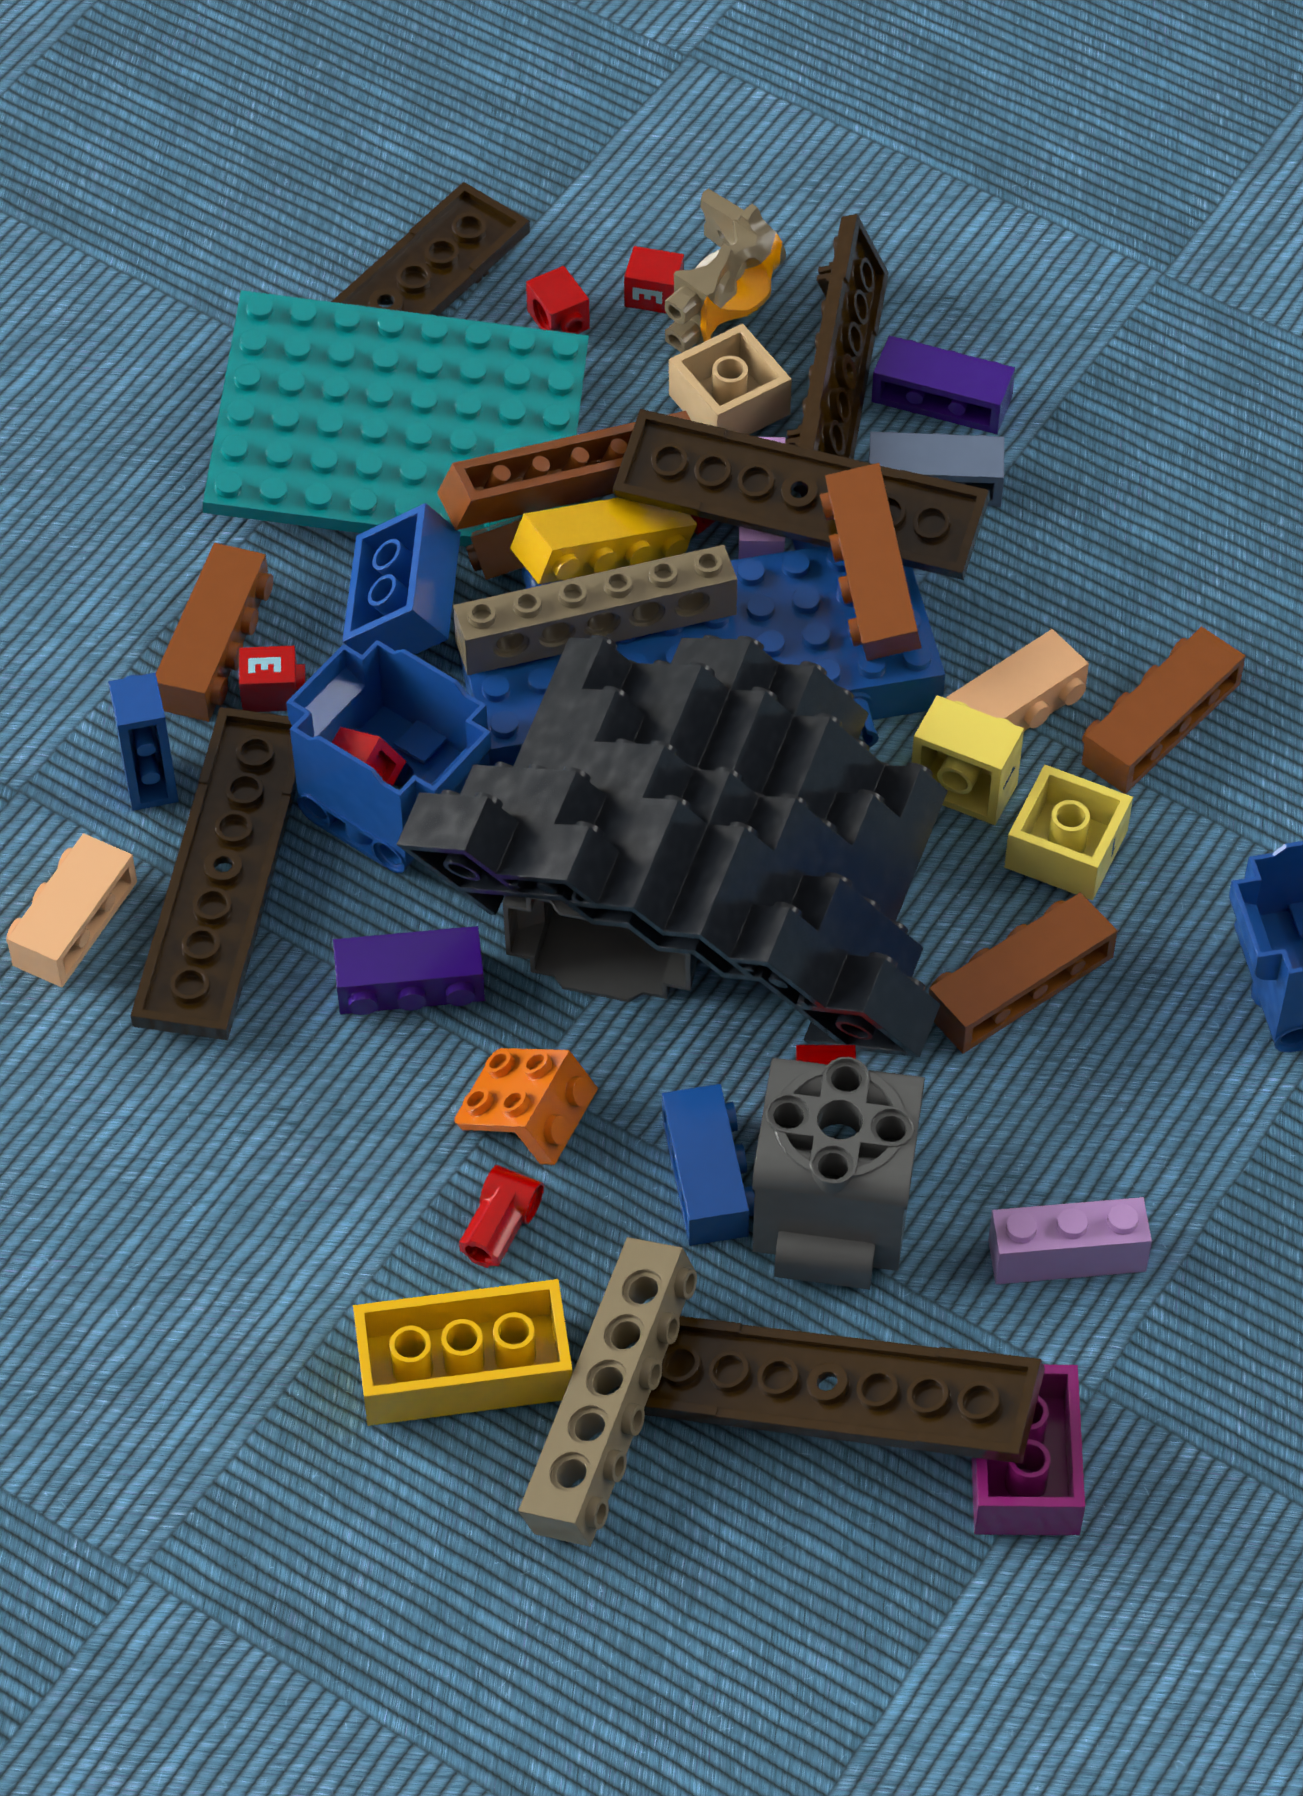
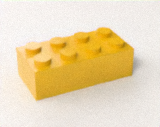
(462, 1352)

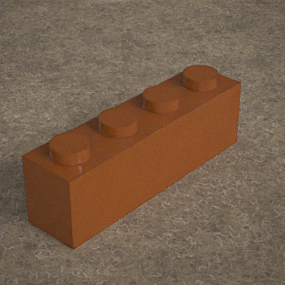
(872, 562)
(212, 631)
(1162, 709)
(1022, 971)

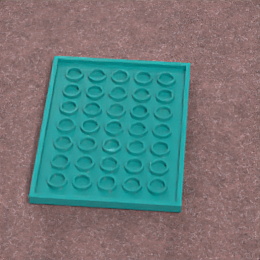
(364, 409)

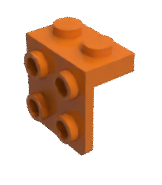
(532, 1094)

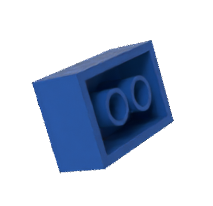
(403, 583)

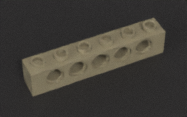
(608, 603)
(640, 1273)

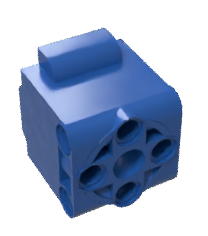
(408, 706)
(1271, 938)

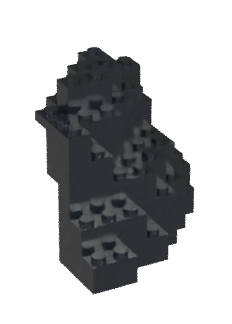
(714, 820)

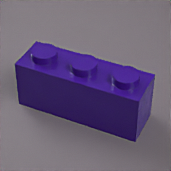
(943, 384)
(409, 970)

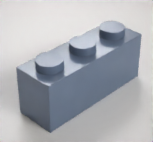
(954, 458)

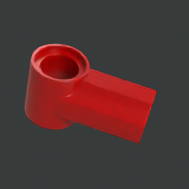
(504, 1205)

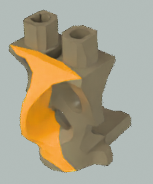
(727, 281)

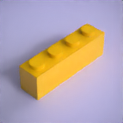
(598, 538)

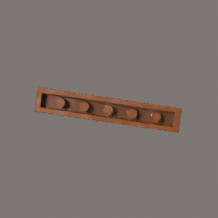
(535, 476)

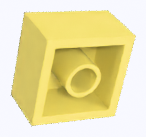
(970, 757)
(1068, 832)

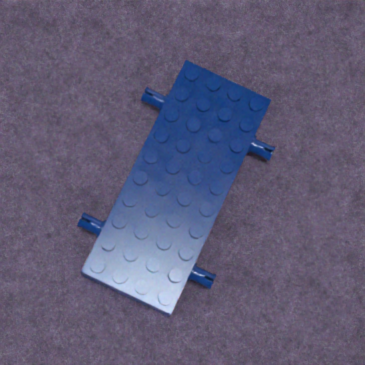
(783, 602)

